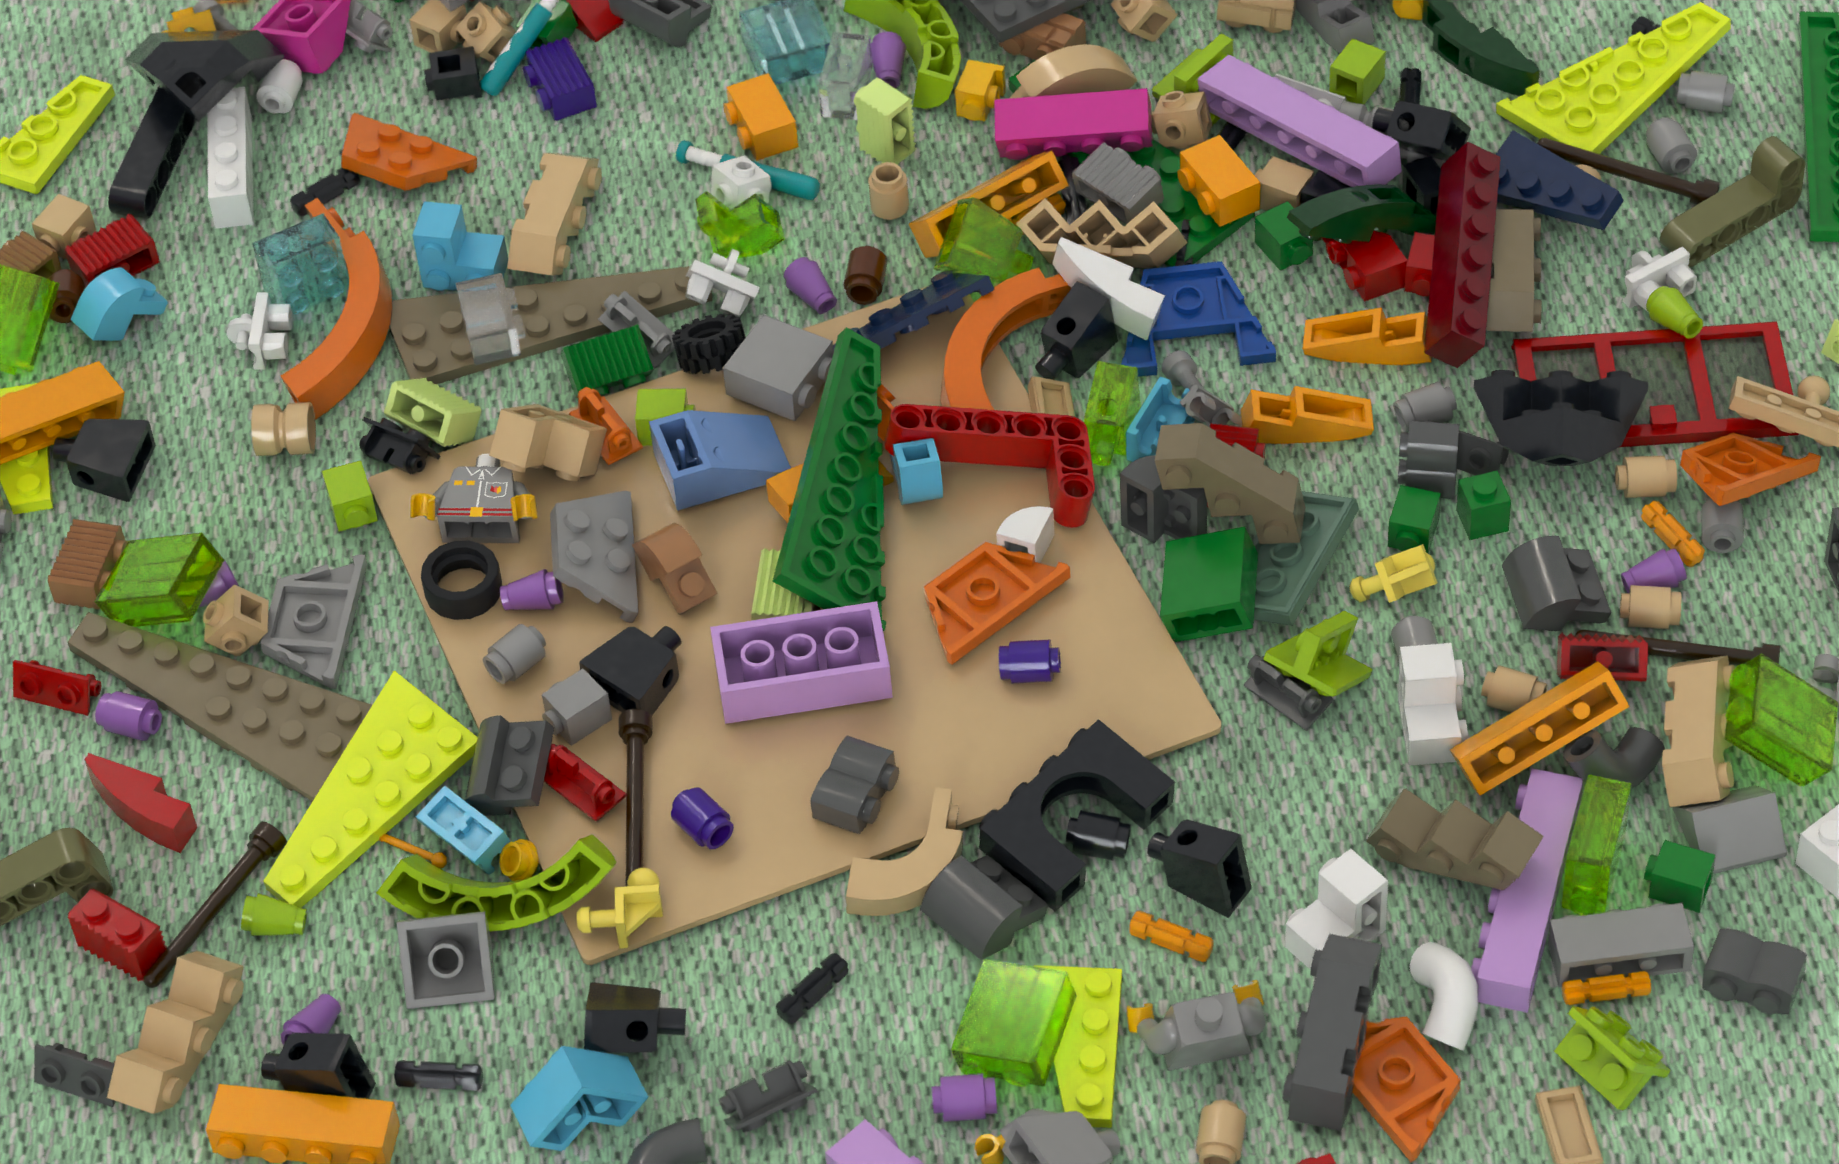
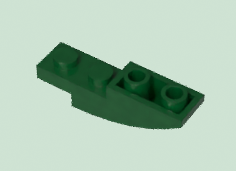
(1480, 55)
(1358, 212)

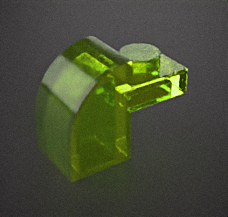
(748, 228)

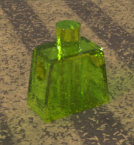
(982, 243)
(1110, 419)

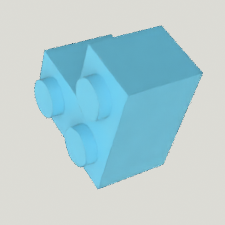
(451, 253)
(576, 1090)

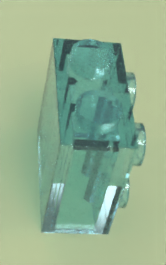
(785, 39)
(302, 264)

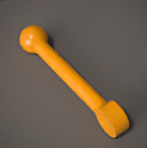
(437, 859)

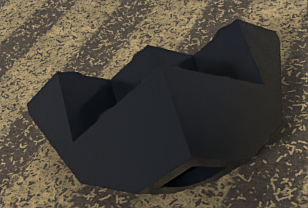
(203, 65)
(1561, 416)

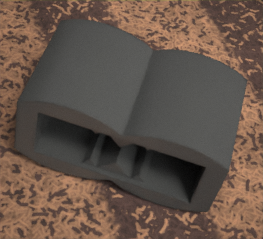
(1430, 456)
(854, 784)
(1754, 971)

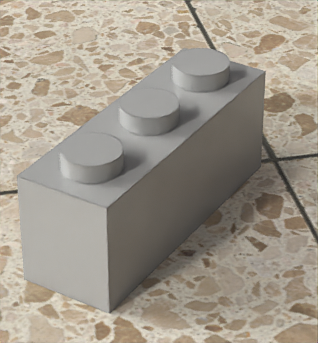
(1621, 943)

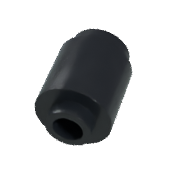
(1098, 835)

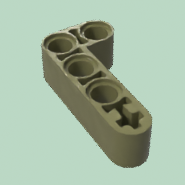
(1741, 207)
(48, 868)

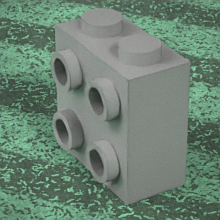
(778, 368)

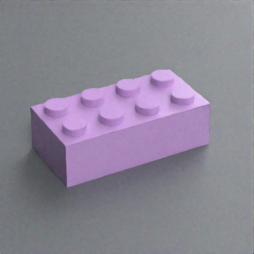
(801, 662)

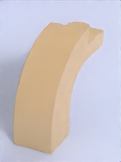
(1075, 71)
(901, 883)

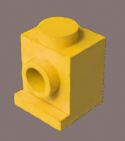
(978, 88)

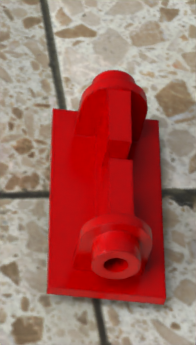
(54, 687)
(581, 783)

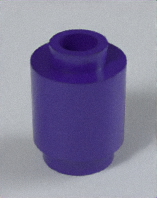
(1029, 661)
(701, 818)

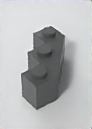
(1332, 1031)

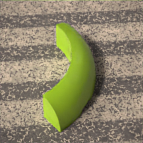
(928, 39)
(432, 892)

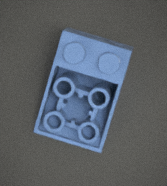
(715, 454)

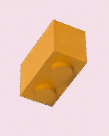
(761, 117)
(1219, 181)

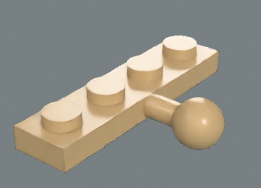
(1788, 412)

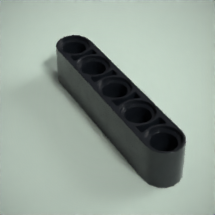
(150, 157)

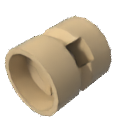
(281, 429)

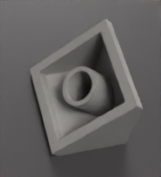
(1737, 829)
(446, 960)

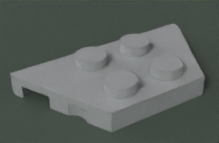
(595, 549)
(314, 619)

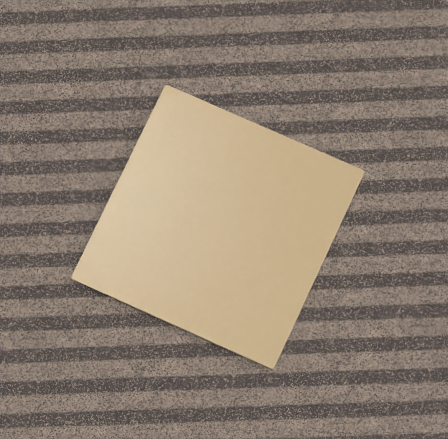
(945, 720)

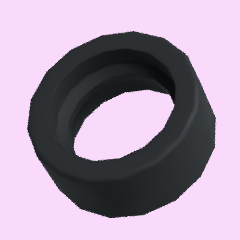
(461, 556)

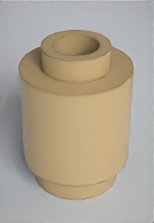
(888, 191)
(1646, 476)
(1651, 607)
(1511, 689)
(1220, 1133)

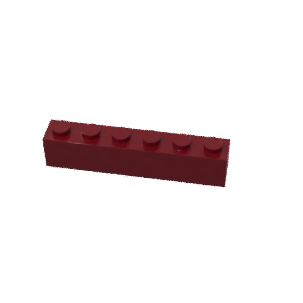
(1462, 255)

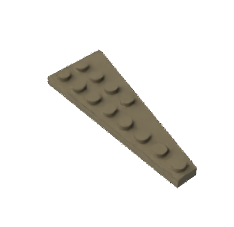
(553, 314)
(261, 715)

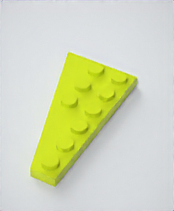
(1613, 87)
(384, 773)

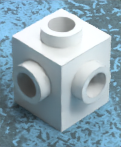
(738, 180)

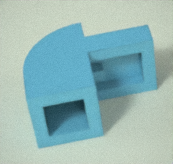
(112, 301)
(917, 471)

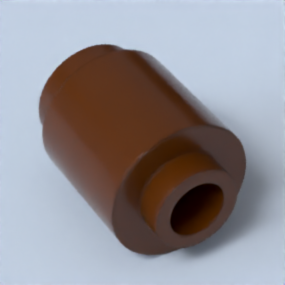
(865, 274)
(67, 296)

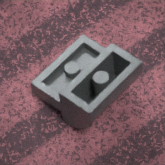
(663, 18)
(1156, 511)
(1554, 585)
(508, 765)
(981, 904)

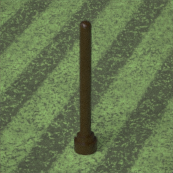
(1695, 191)
(1696, 651)
(635, 730)
(264, 843)

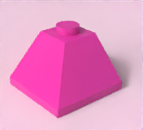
(307, 31)

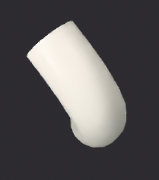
(1453, 993)

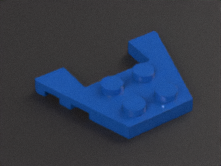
(1198, 303)

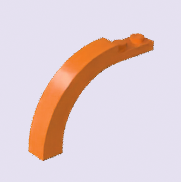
(989, 322)
(359, 332)

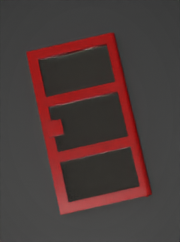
(1685, 376)

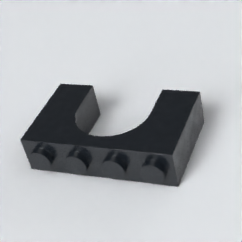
(1092, 764)

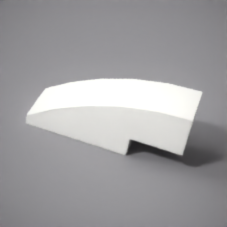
(1131, 304)

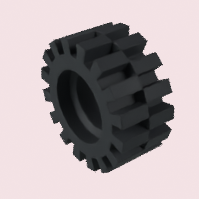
(708, 343)

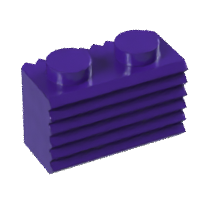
(559, 79)

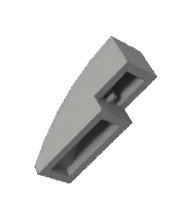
(1337, 21)

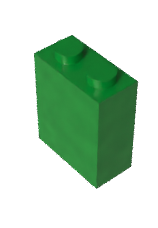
(1209, 584)

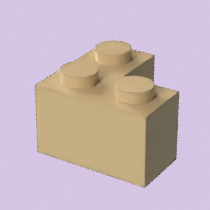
(549, 438)

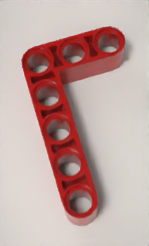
(1008, 439)

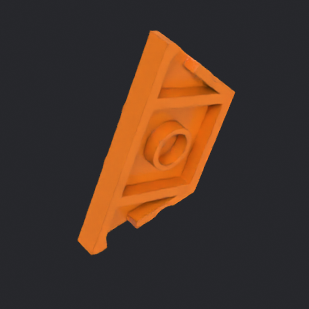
(399, 156)
(1742, 466)
(986, 594)
(1403, 1083)

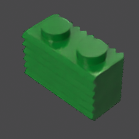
(608, 361)

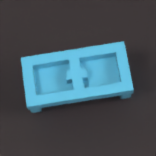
(1158, 409)
(463, 828)

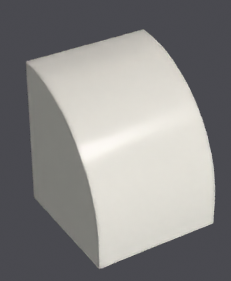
(1028, 531)

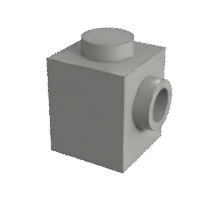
(576, 707)

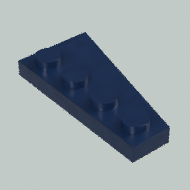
(1552, 186)
(915, 306)

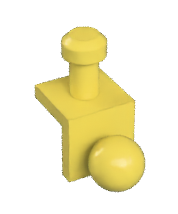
(1397, 575)
(632, 907)

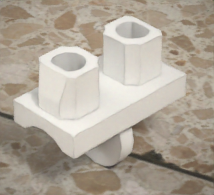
(1658, 271)
(705, 277)
(257, 331)

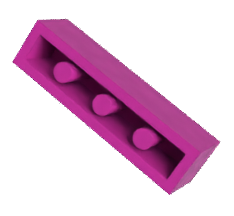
(1073, 123)

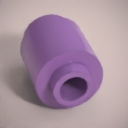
(128, 715)
(964, 1097)

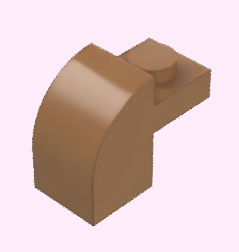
(676, 562)

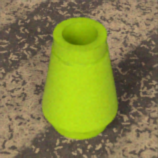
(1673, 311)
(272, 917)

